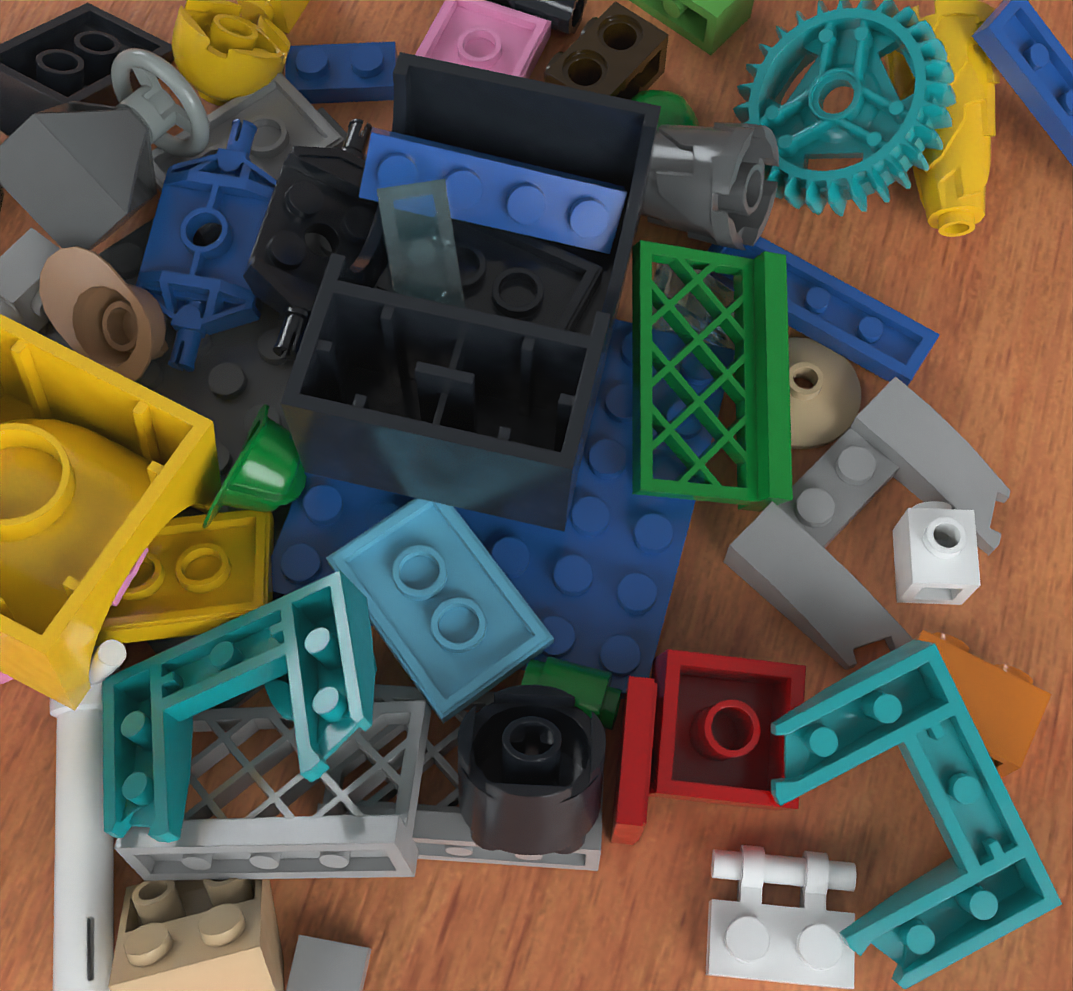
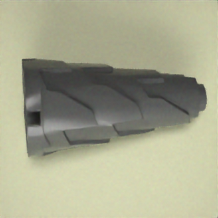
(712, 181)

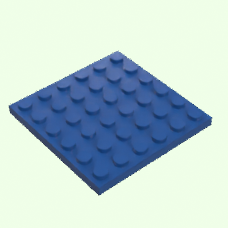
(596, 583)

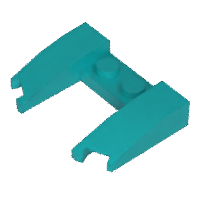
(148, 709)
(994, 869)

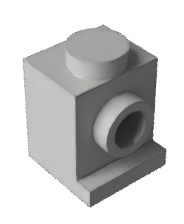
(21, 279)

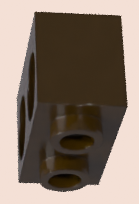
(612, 56)

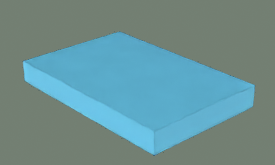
(441, 604)

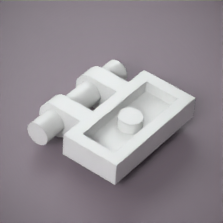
(774, 940)

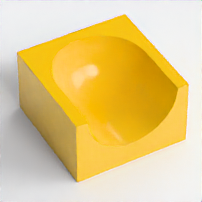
(83, 491)

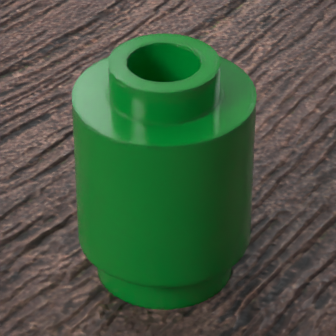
(587, 684)

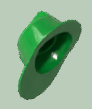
(265, 471)

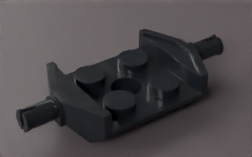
(312, 195)

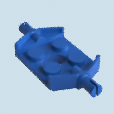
(205, 285)

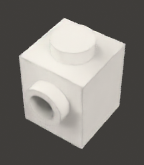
(935, 554)

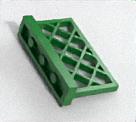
(759, 383)

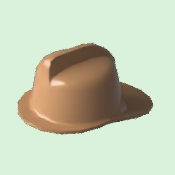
(101, 312)

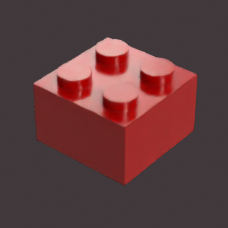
(716, 727)

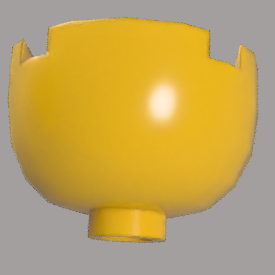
(224, 52)

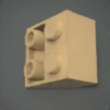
(198, 937)

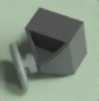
(92, 164)

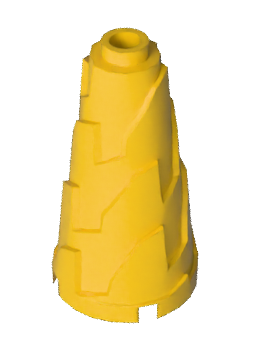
(959, 172)

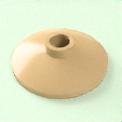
(830, 406)

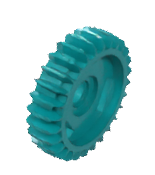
(873, 127)

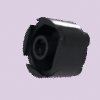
(530, 771)

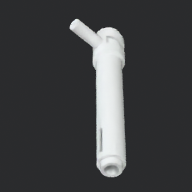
(82, 849)

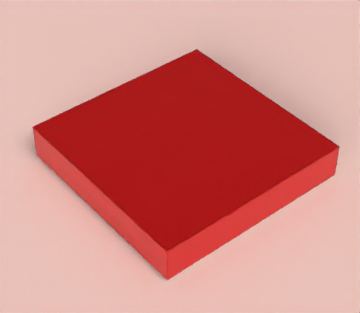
(634, 761)

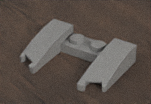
(786, 544)

